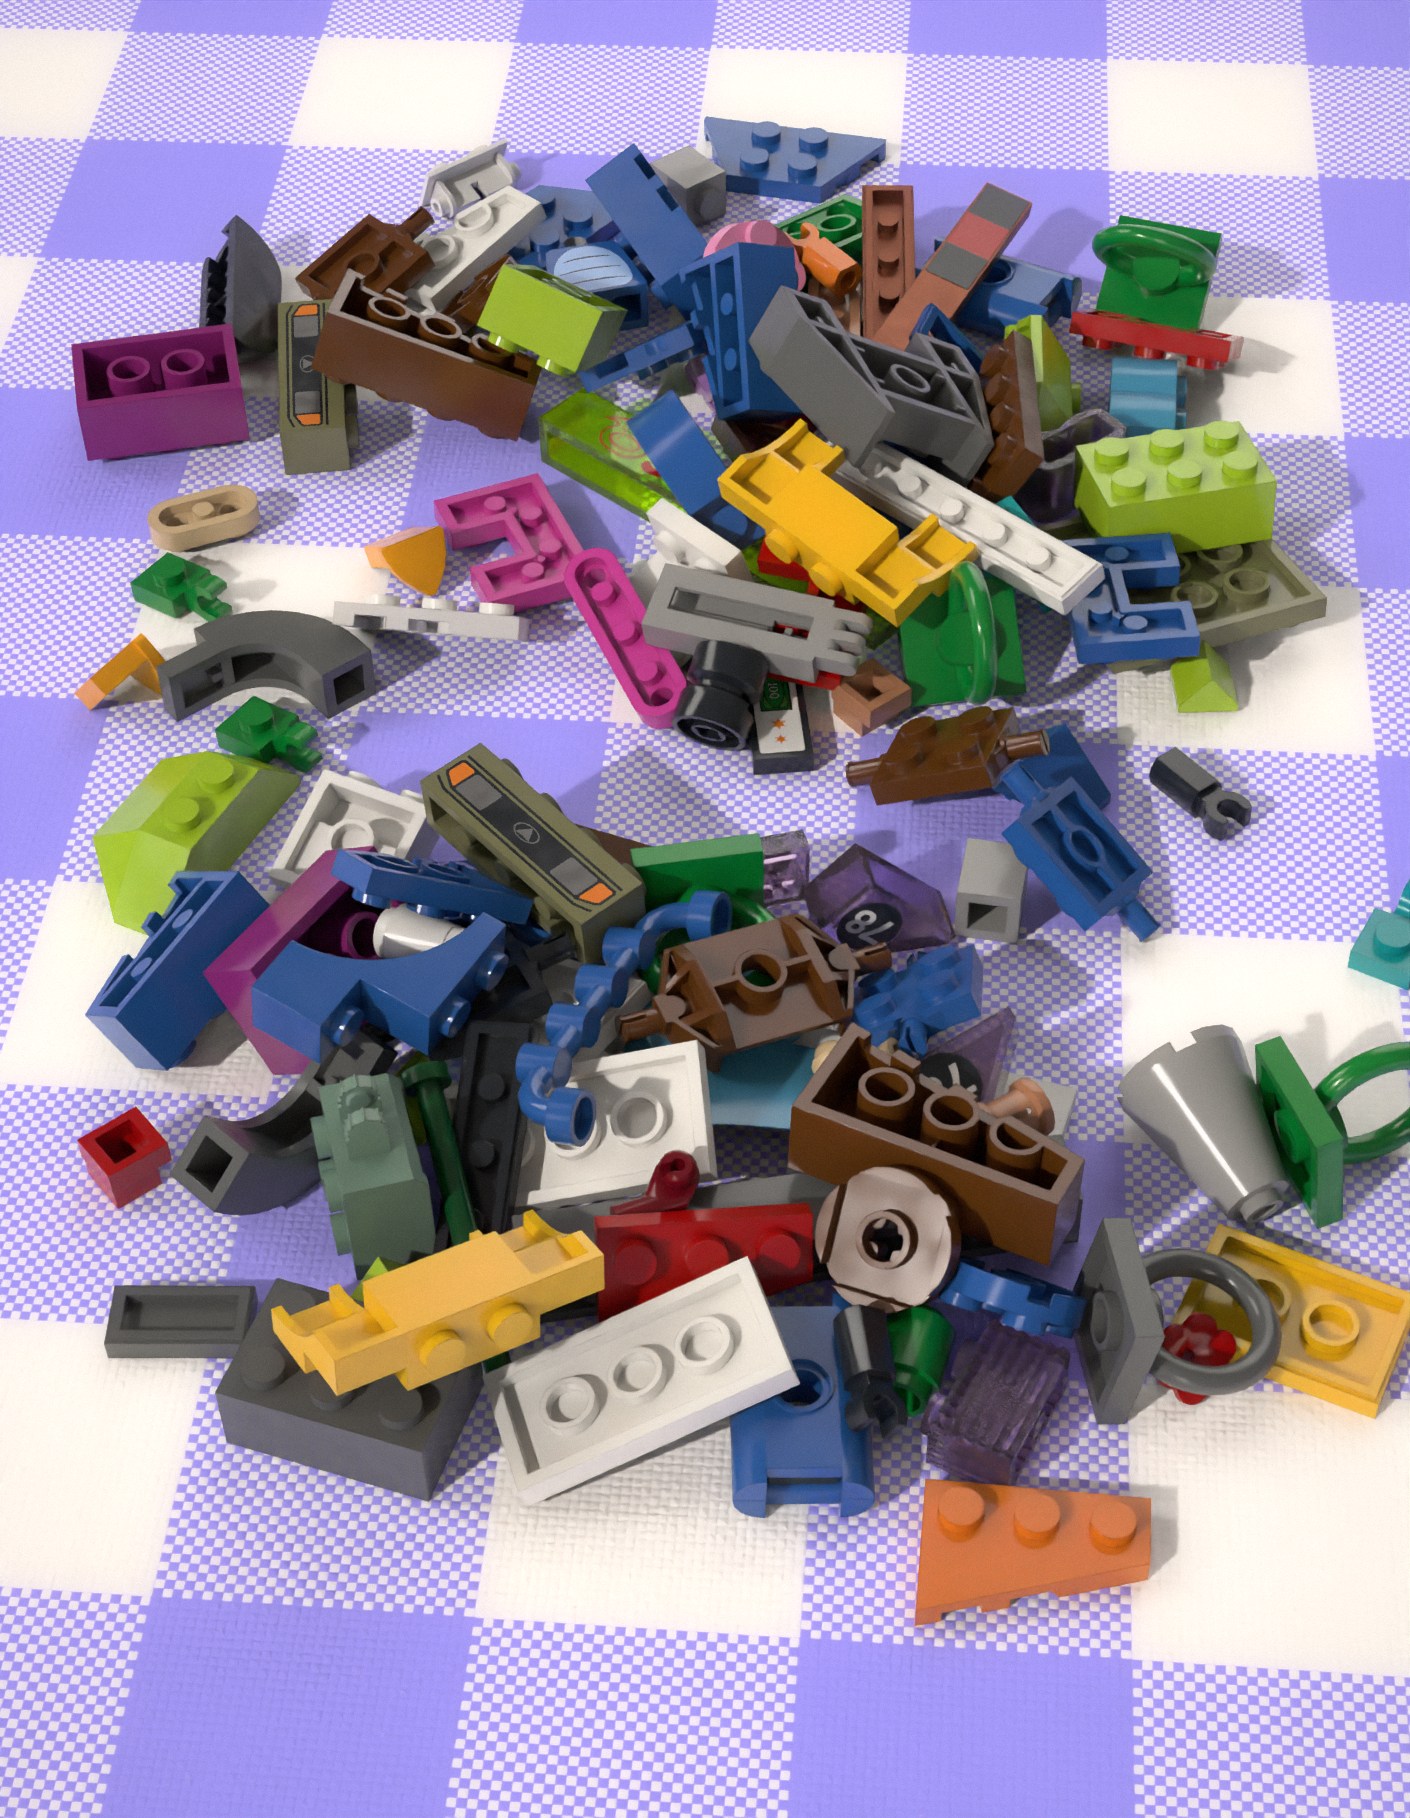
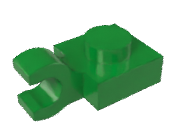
(178, 586)
(269, 732)

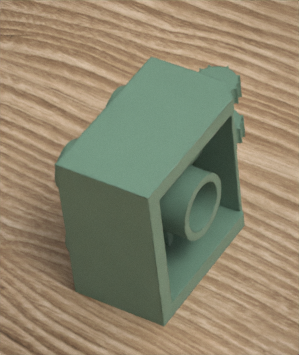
(373, 1172)

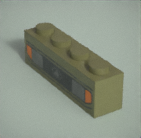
(314, 413)
(533, 848)

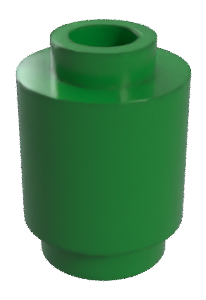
(921, 1352)

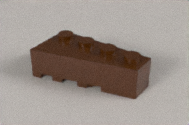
(423, 360)
(882, 1112)

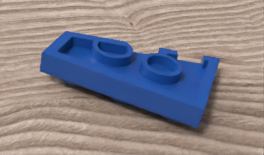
(428, 886)

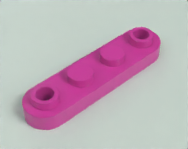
(615, 619)

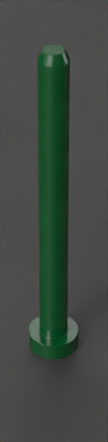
(428, 1084)

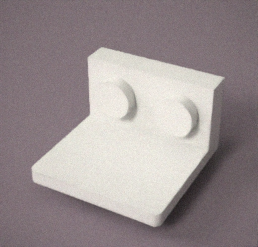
(689, 545)

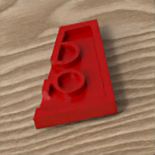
(668, 1249)

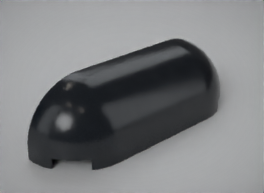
(243, 290)

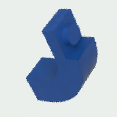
(690, 468)

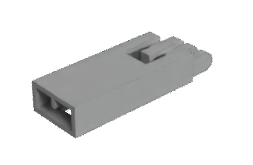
(708, 606)

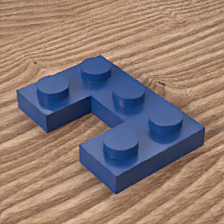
(1113, 630)

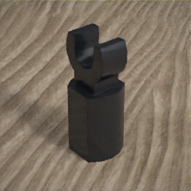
(1199, 793)
(868, 1370)

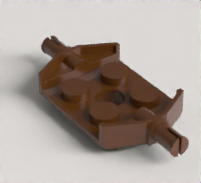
(711, 1002)

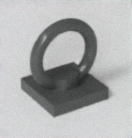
(1126, 1322)

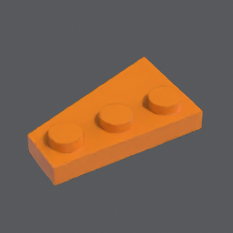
(1020, 1542)

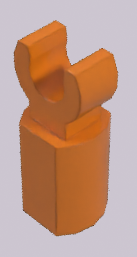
(826, 261)

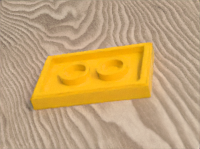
(1335, 1324)

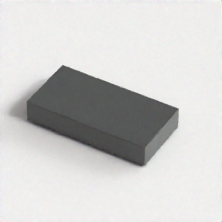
(179, 1321)

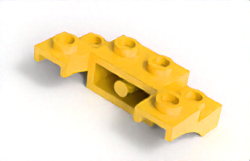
(836, 534)
(444, 1308)

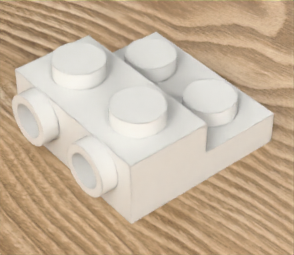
(353, 814)

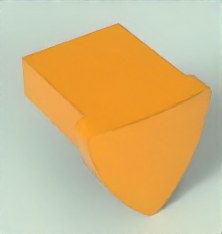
(412, 556)
(135, 659)

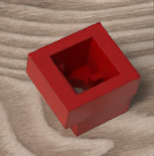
(125, 1156)

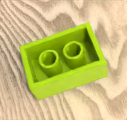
(551, 319)
(1189, 482)

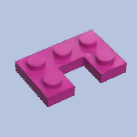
(534, 528)

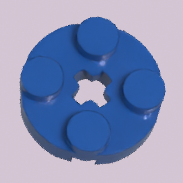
(1023, 1299)

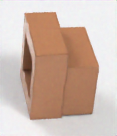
(870, 697)

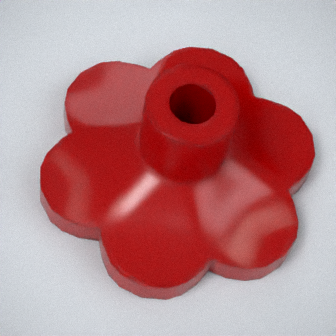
(1200, 1343)

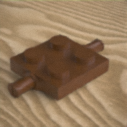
(375, 250)
(947, 755)

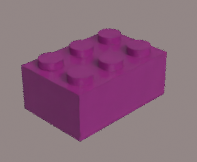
(159, 392)
(312, 912)

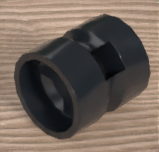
(723, 686)

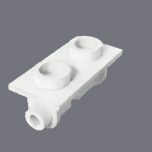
(452, 184)

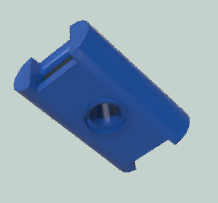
(1016, 291)
(805, 1451)

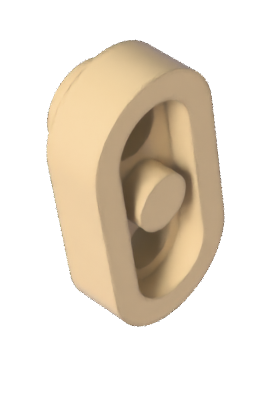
(203, 517)

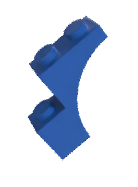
(418, 998)

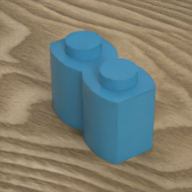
(1147, 395)

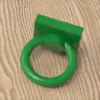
(1156, 270)
(963, 643)
(716, 864)
(1311, 1128)

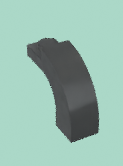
(269, 651)
(273, 1156)

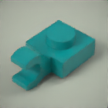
(1385, 945)

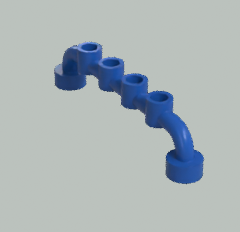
(569, 1111)

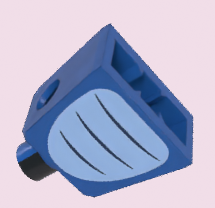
(606, 272)

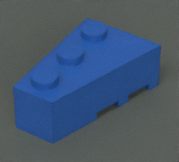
(652, 226)
(731, 297)
(161, 997)

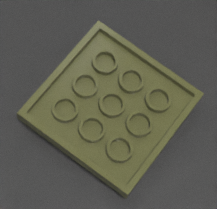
(1231, 589)

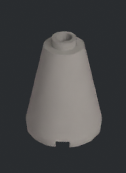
(1210, 1121)

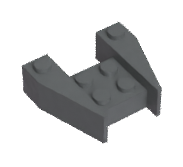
(874, 392)

